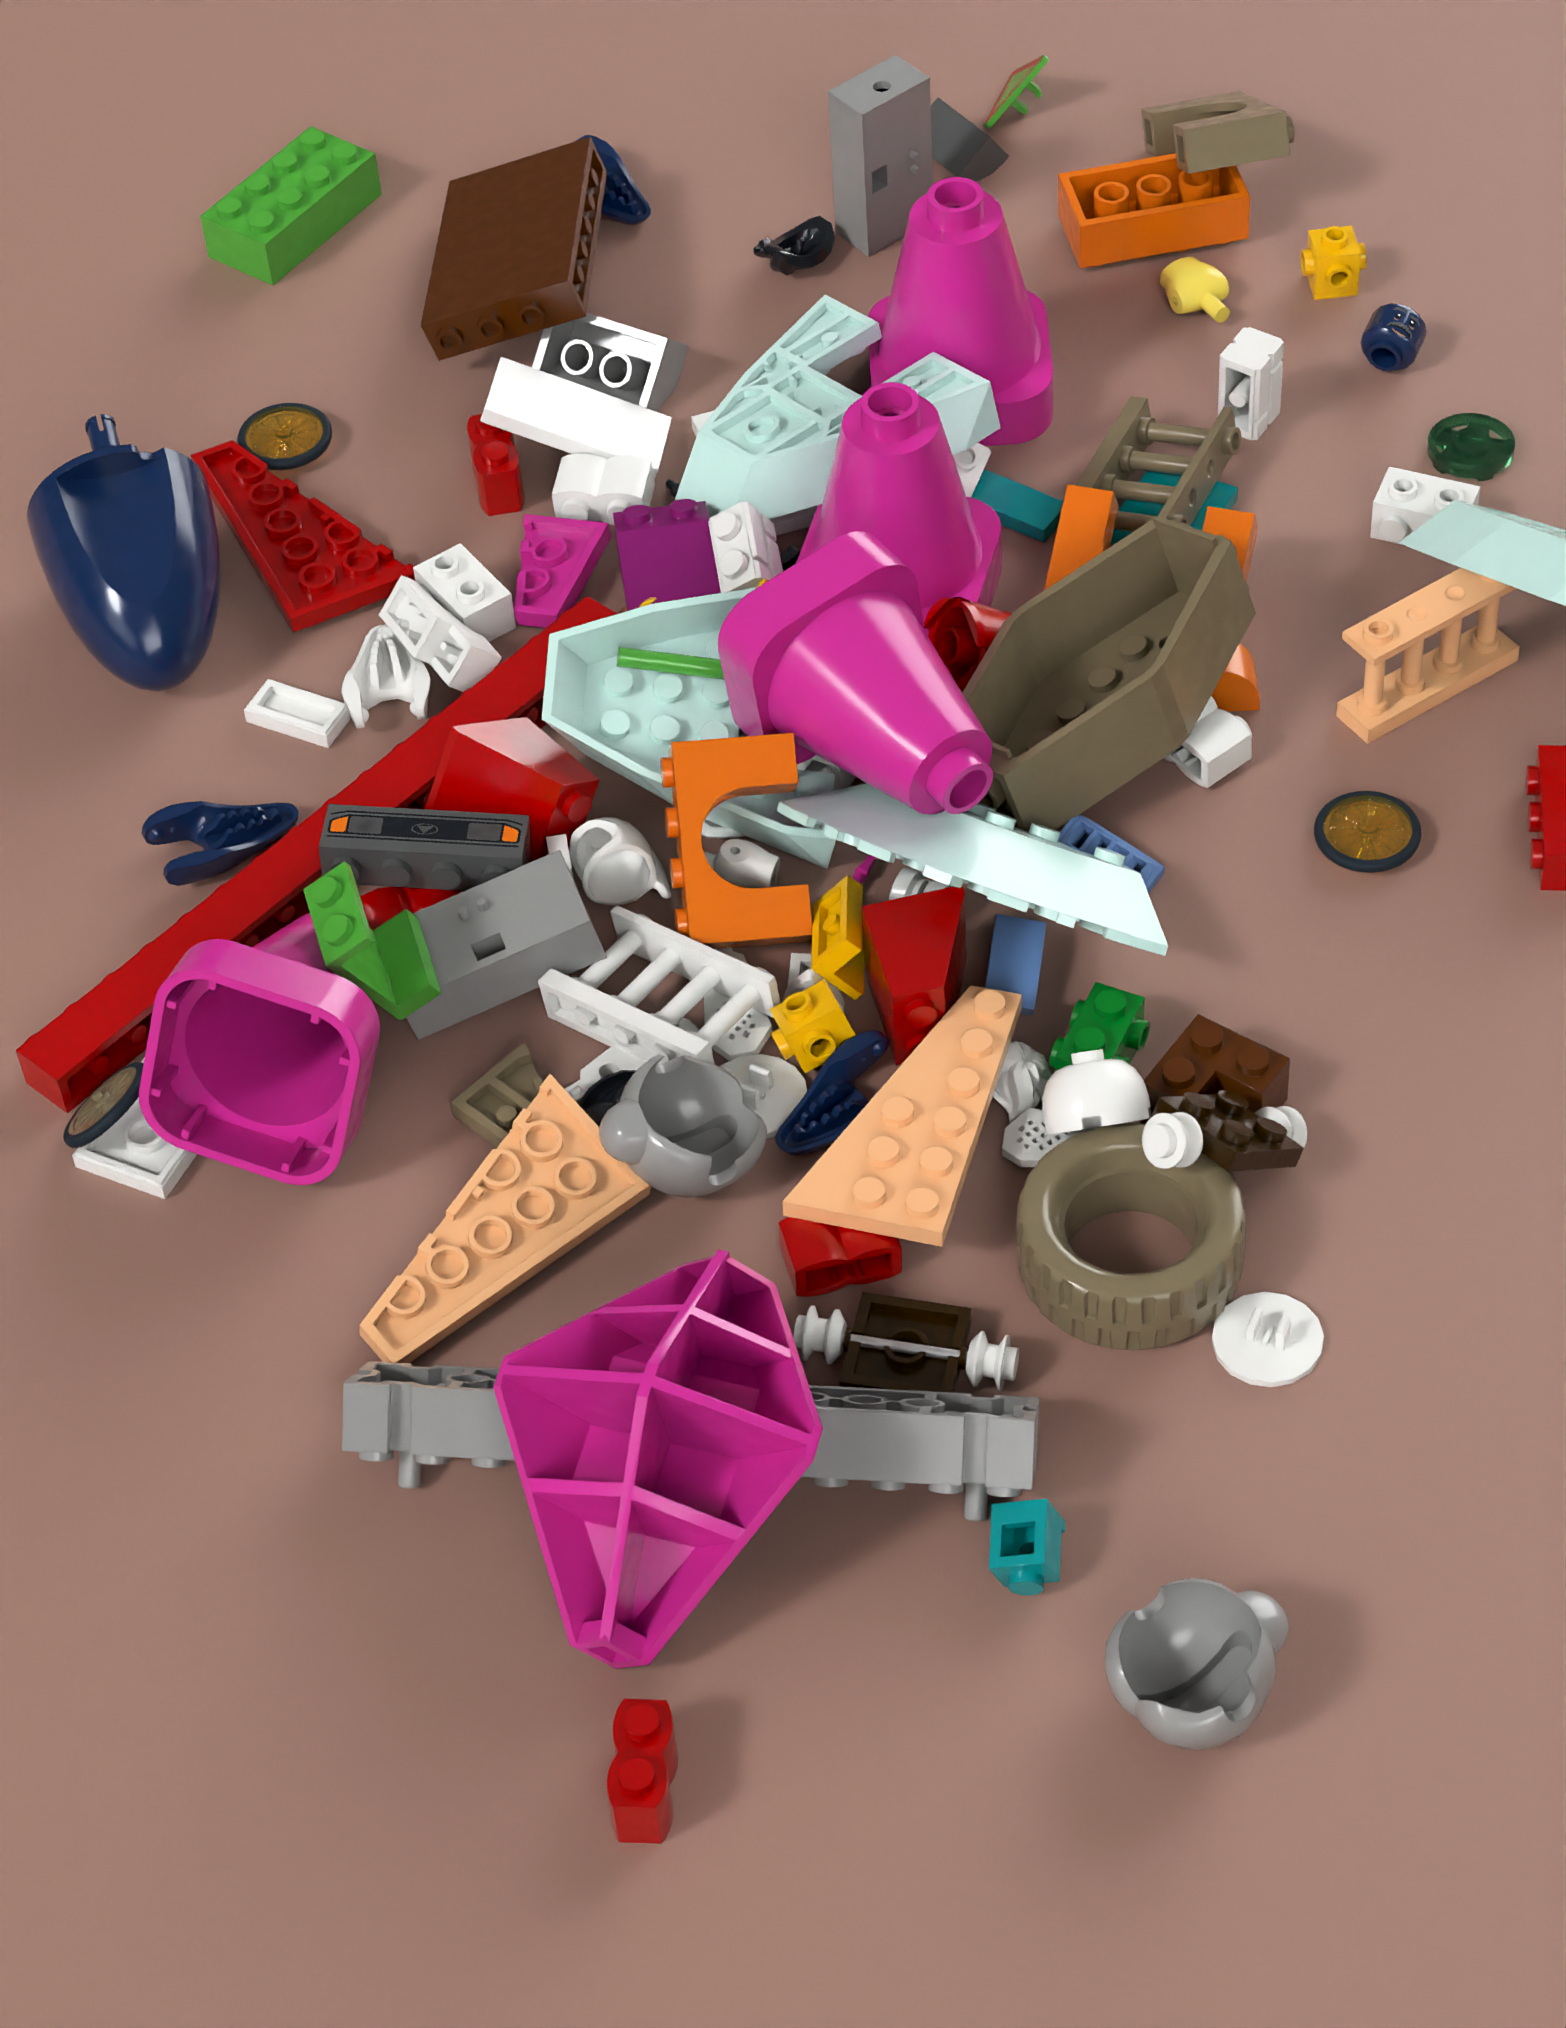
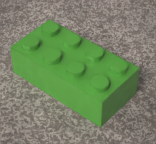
(291, 205)

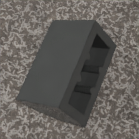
(962, 145)

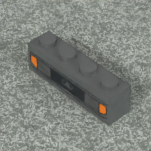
(423, 846)

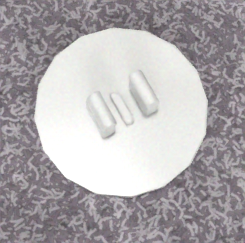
(768, 1087)
(1267, 1339)

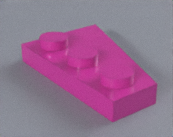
(555, 566)

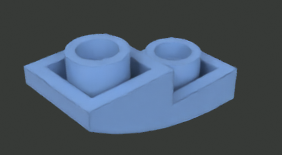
(1016, 958)

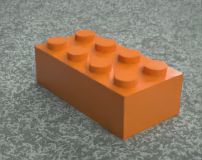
(1149, 209)

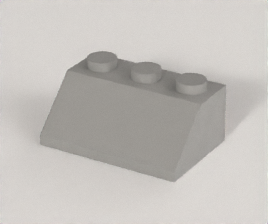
(613, 359)

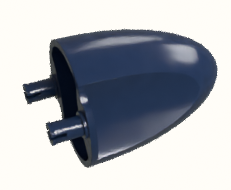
(131, 556)

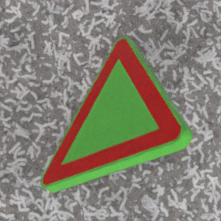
(1014, 87)

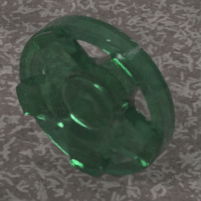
(1471, 449)

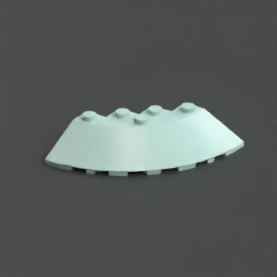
(993, 859)

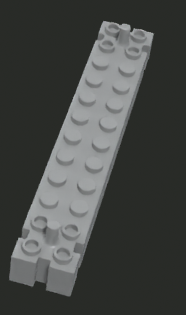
(865, 1432)

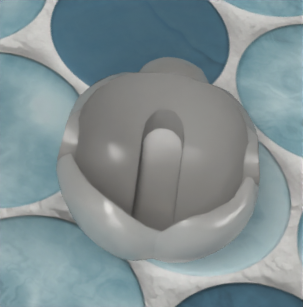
(684, 1127)
(1196, 1661)

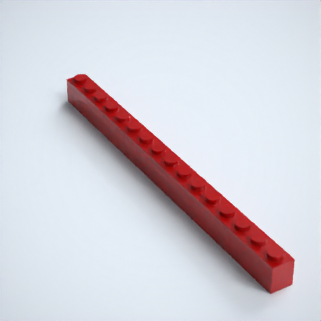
(114, 1018)

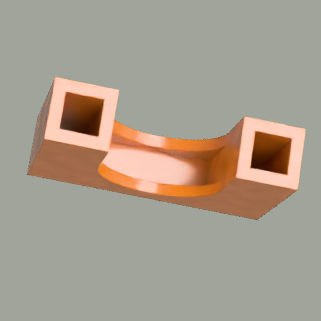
(1090, 519)
(702, 778)

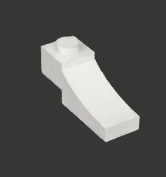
(437, 636)

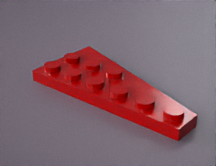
(298, 545)

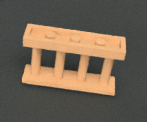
(1430, 677)

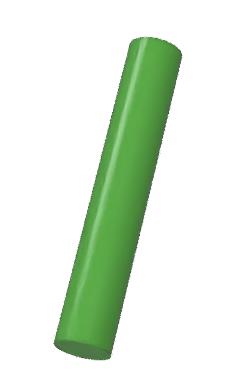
(669, 663)

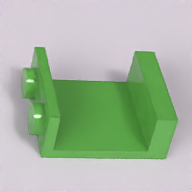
(385, 963)

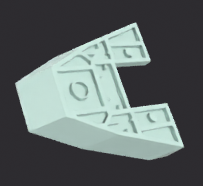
(784, 416)
(1497, 547)
(634, 714)

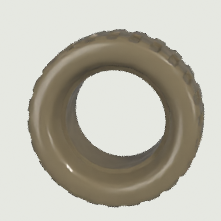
(1110, 1173)

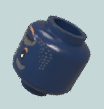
(1393, 337)

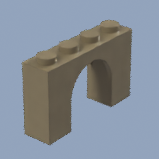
(1217, 131)

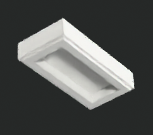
(297, 713)

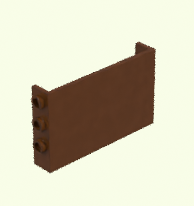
(515, 249)

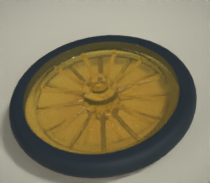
(286, 435)
(1367, 831)

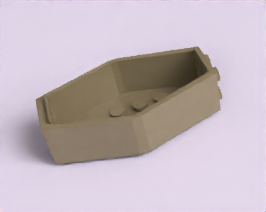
(1107, 670)

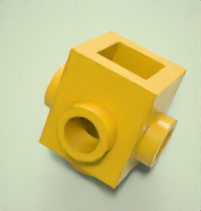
(1333, 262)
(810, 1026)

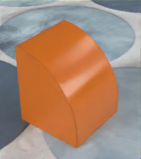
(1238, 685)

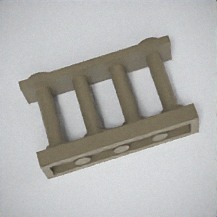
(1124, 453)

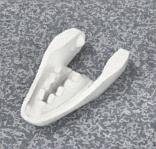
(384, 673)

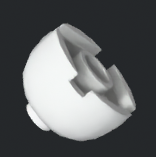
(1093, 1094)

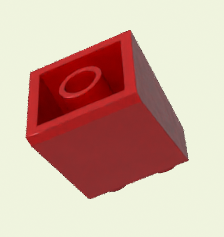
(515, 771)
(914, 962)

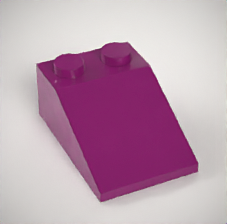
(665, 552)

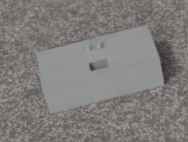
(879, 152)
(503, 940)

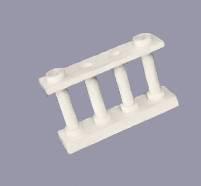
(644, 1035)

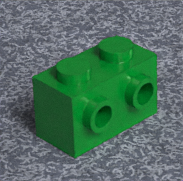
(1105, 1021)

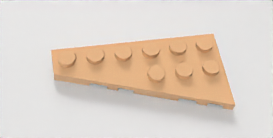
(914, 1141)
(512, 1219)

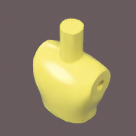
(1195, 287)

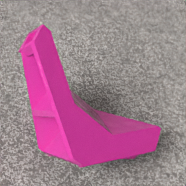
(656, 1447)

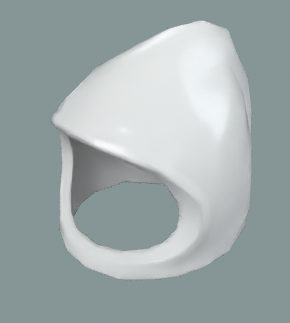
(615, 862)

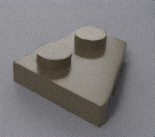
(499, 1096)

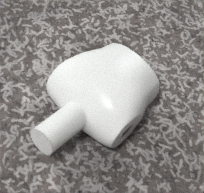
(745, 864)

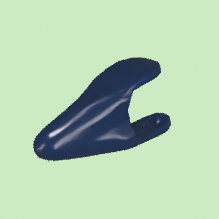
(621, 196)
(224, 831)
(832, 1098)

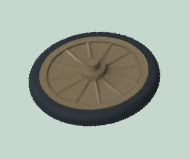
(104, 1106)

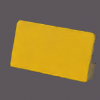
(838, 937)

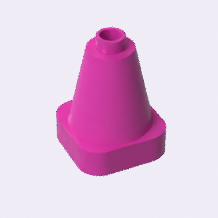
(967, 301)
(904, 488)
(851, 672)
(260, 1056)

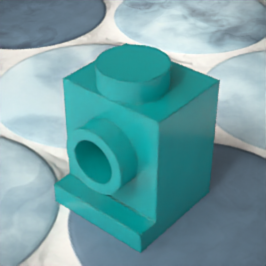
(1016, 1533)

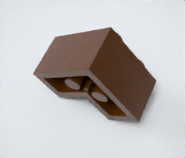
(1218, 1059)

